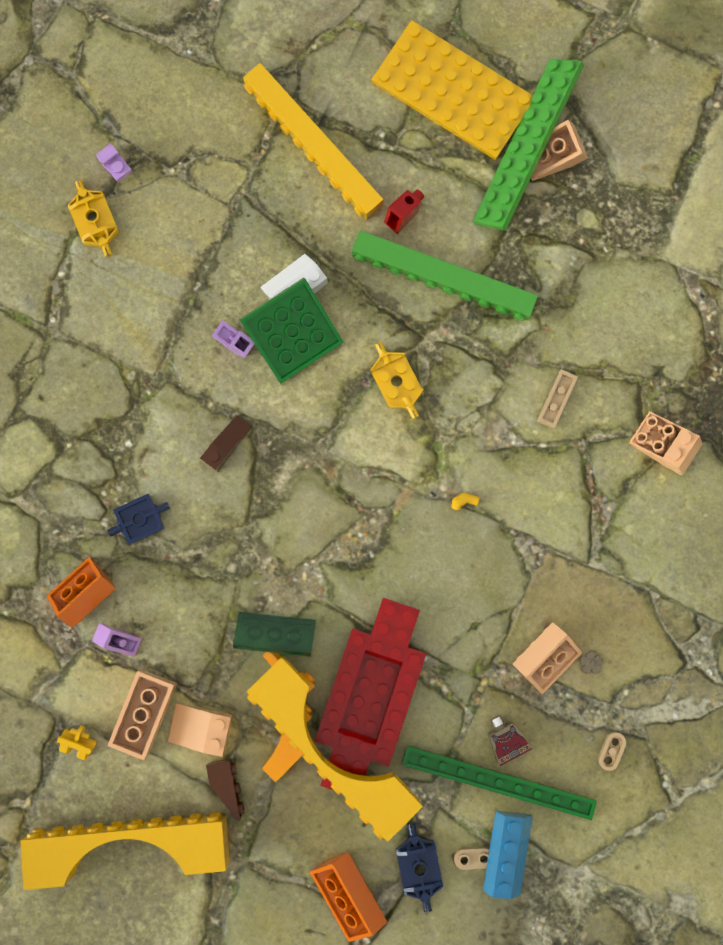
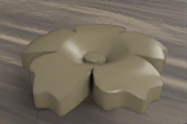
(591, 662)

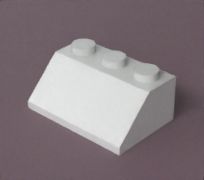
(297, 270)

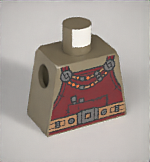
(507, 741)

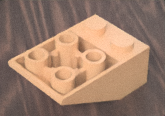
(666, 442)

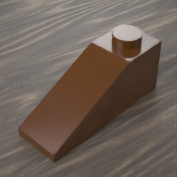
(226, 443)

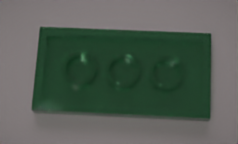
(274, 634)

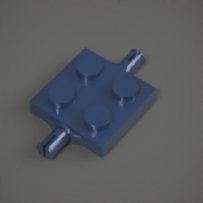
(138, 519)

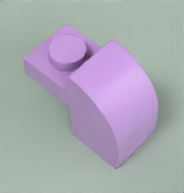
(113, 163)
(233, 340)

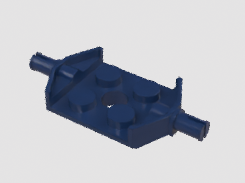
(419, 851)

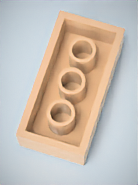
(142, 714)

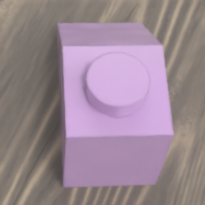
(116, 640)

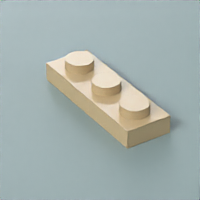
(557, 399)

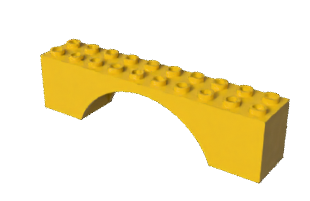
(379, 799)
(194, 842)

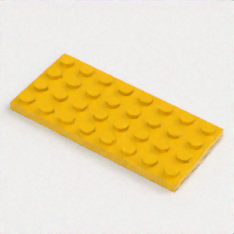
(453, 89)

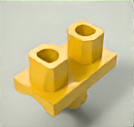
(77, 740)

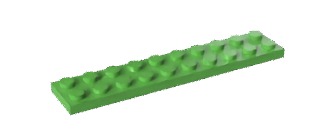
(528, 144)

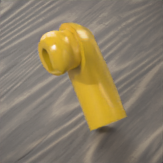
(464, 498)

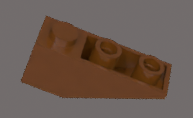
(223, 782)

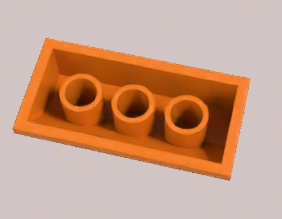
(348, 897)

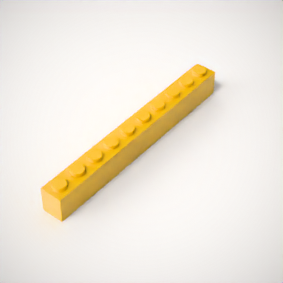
(312, 141)

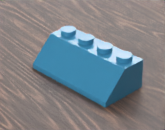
(507, 854)

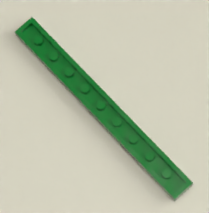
(499, 782)

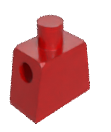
(403, 210)

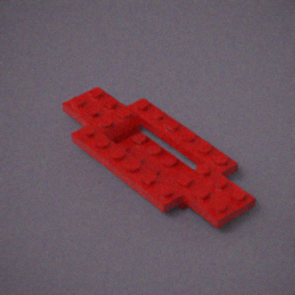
(365, 688)

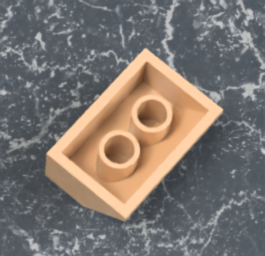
(547, 658)

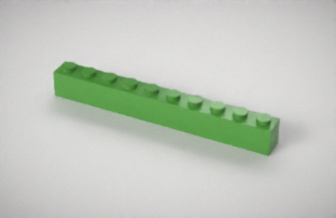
(444, 275)

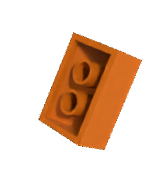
(80, 592)

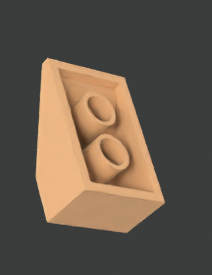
(561, 151)
(200, 729)

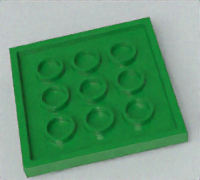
(291, 330)

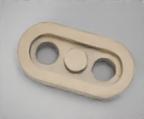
(613, 751)
(473, 855)

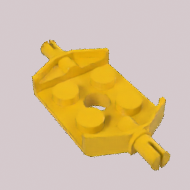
(103, 228)
(396, 365)

